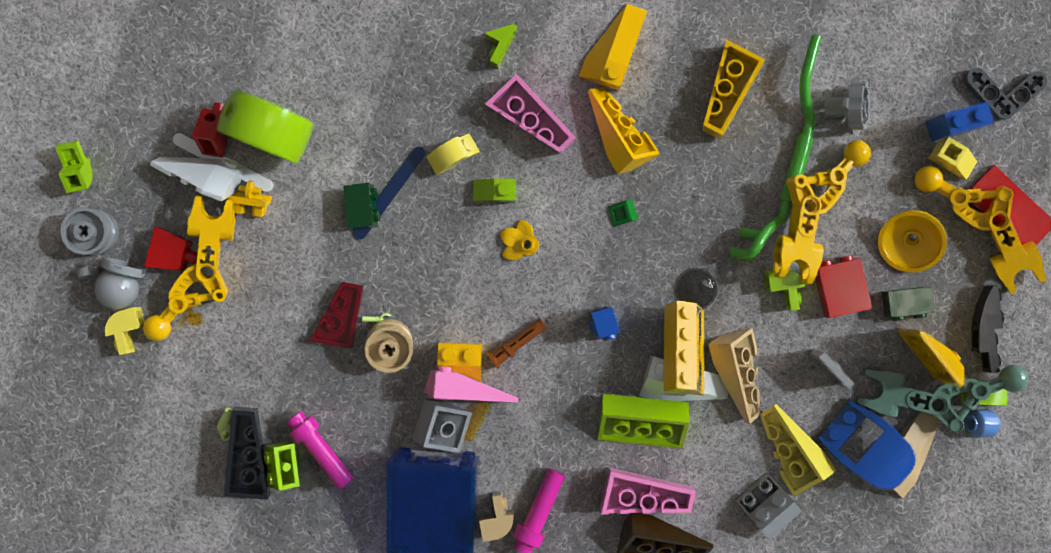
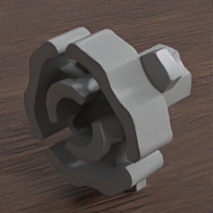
(852, 107)

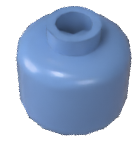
(982, 423)

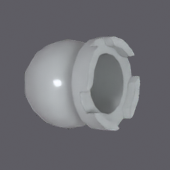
(118, 285)

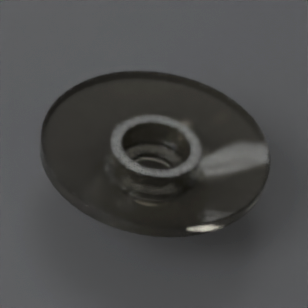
(696, 276)

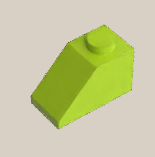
(494, 190)

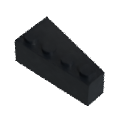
(245, 460)

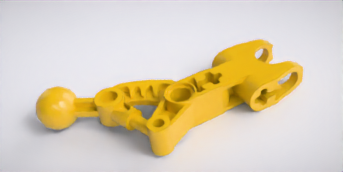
(210, 232)
(799, 243)
(1013, 254)

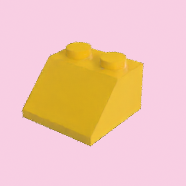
(462, 358)

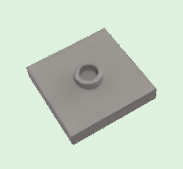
(830, 368)

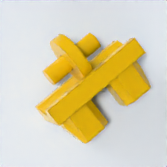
(250, 196)

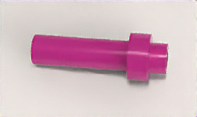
(305, 432)
(529, 533)

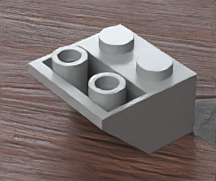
(768, 506)

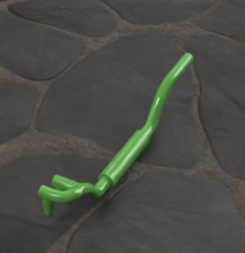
(797, 163)

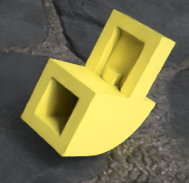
(452, 153)
(120, 326)

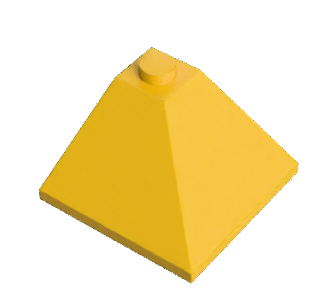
(938, 359)

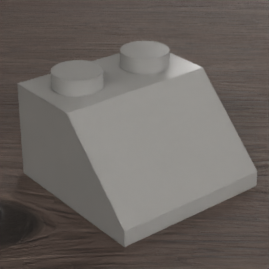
(441, 426)

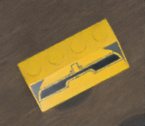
(684, 348)

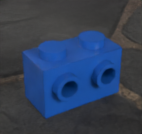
(604, 323)

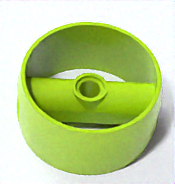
(265, 126)

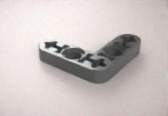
(1007, 100)

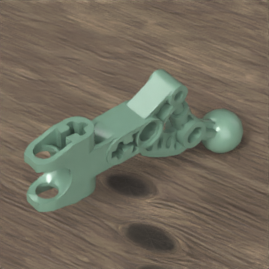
(895, 394)

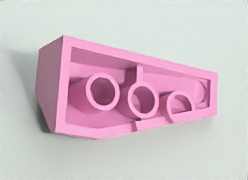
(452, 385)

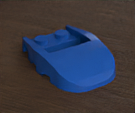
(886, 461)

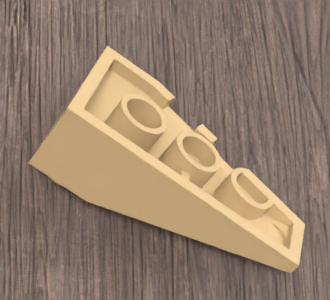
(733, 360)
(920, 435)

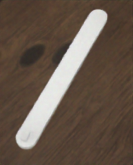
(189, 145)

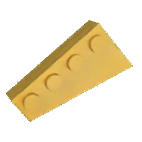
(733, 81)

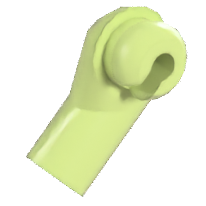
(224, 424)

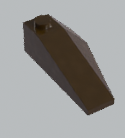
(652, 535)

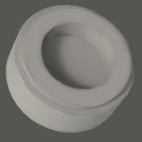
(88, 272)

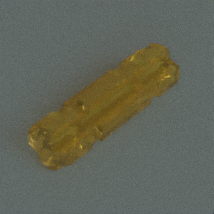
(477, 420)

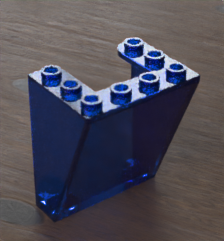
(431, 503)

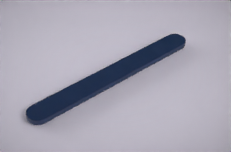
(395, 185)

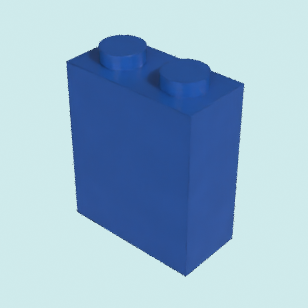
(959, 121)

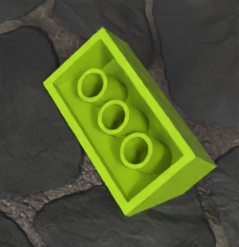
(643, 421)

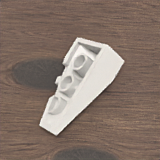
(211, 176)

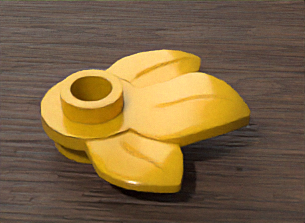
(515, 240)

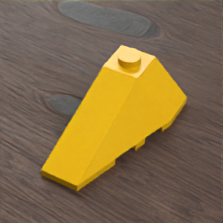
(612, 53)
(621, 140)

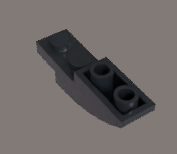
(985, 320)

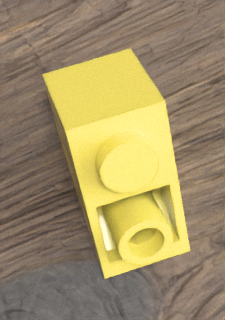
(953, 157)

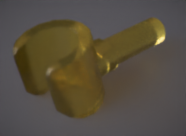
(194, 319)

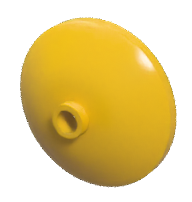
(912, 254)

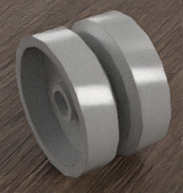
(89, 231)

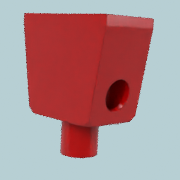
(205, 134)
(169, 251)

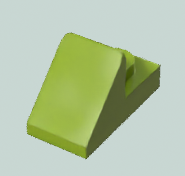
(502, 37)

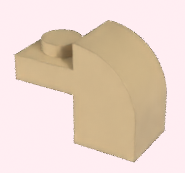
(498, 524)

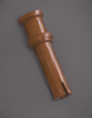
(508, 348)

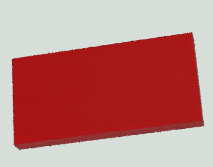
(1026, 216)

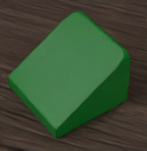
(623, 212)

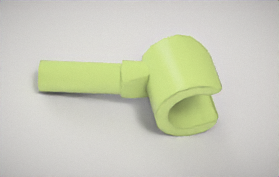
(374, 319)

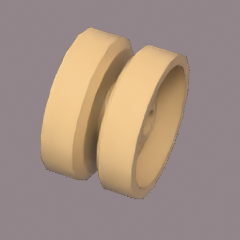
(400, 341)

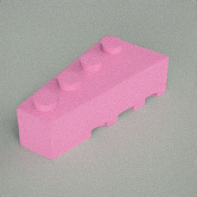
(530, 113)
(638, 493)

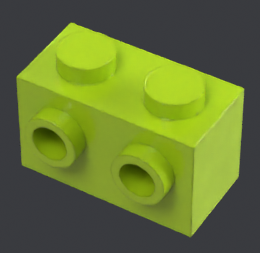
(281, 465)

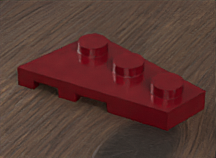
(341, 318)

